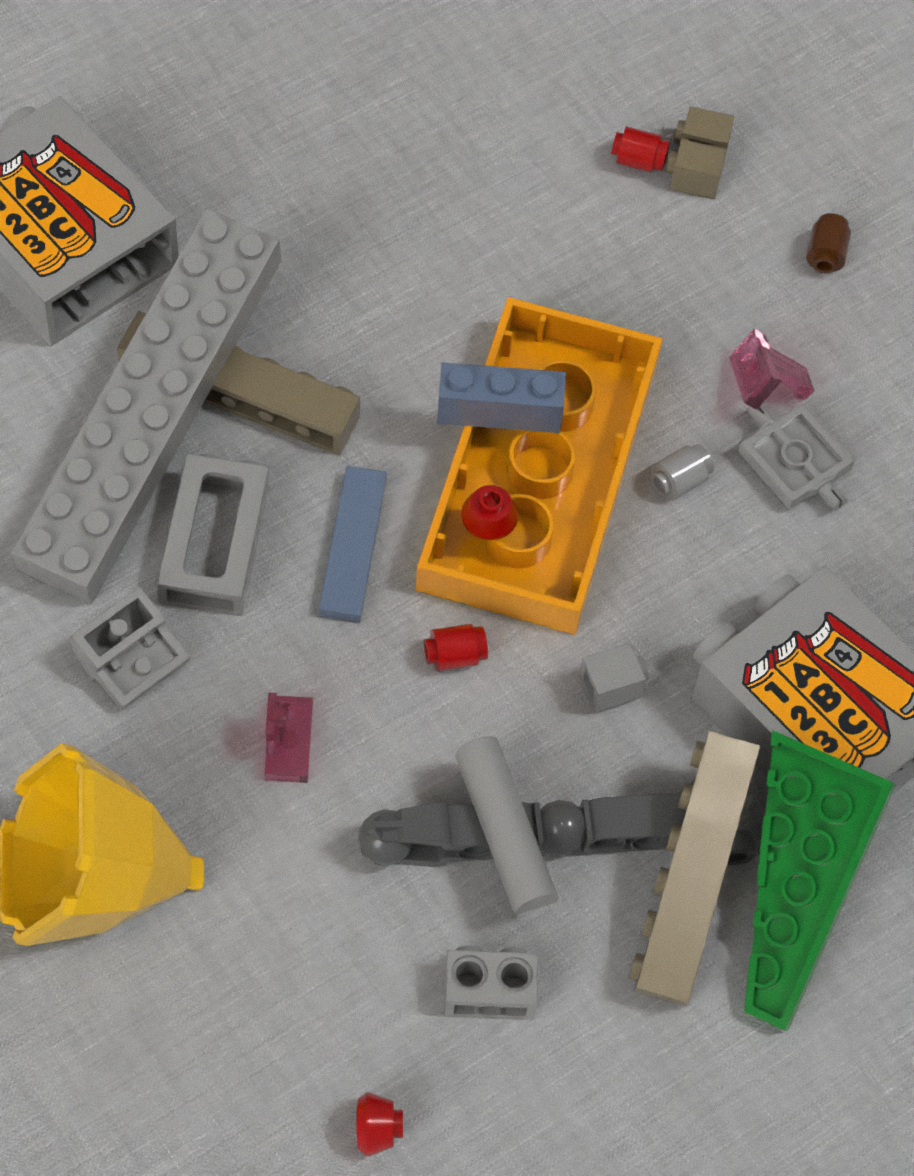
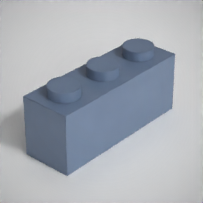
(501, 397)

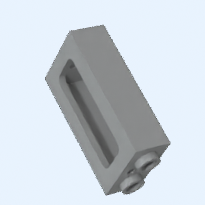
(229, 591)

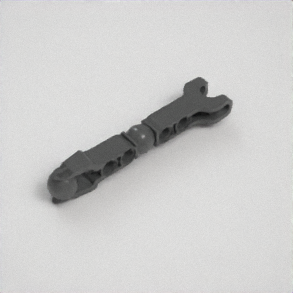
(452, 833)

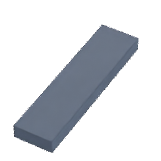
(352, 544)

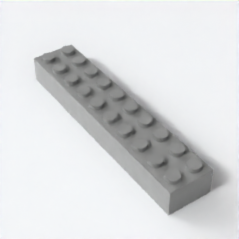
(147, 406)

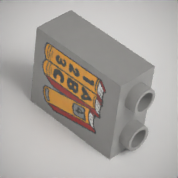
(73, 222)
(815, 672)

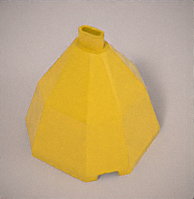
(85, 852)

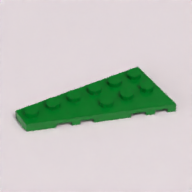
(810, 852)

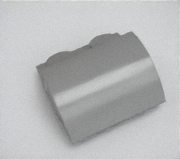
(128, 648)

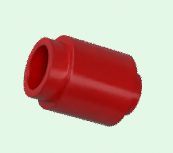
(640, 149)
(456, 647)

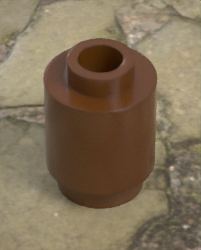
(829, 243)

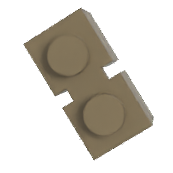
(701, 152)

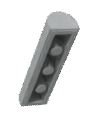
(505, 825)

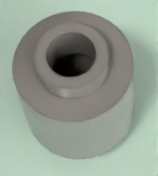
(682, 471)

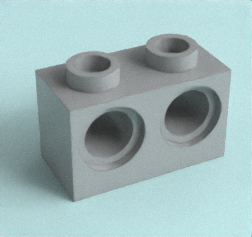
(491, 996)

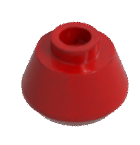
(489, 513)
(377, 1124)

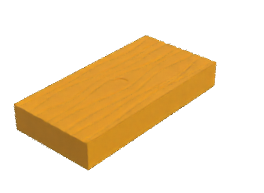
(558, 480)

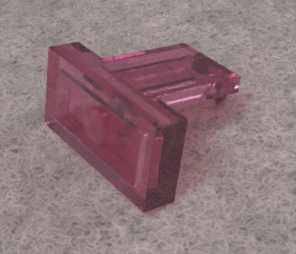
(762, 369)
(288, 738)

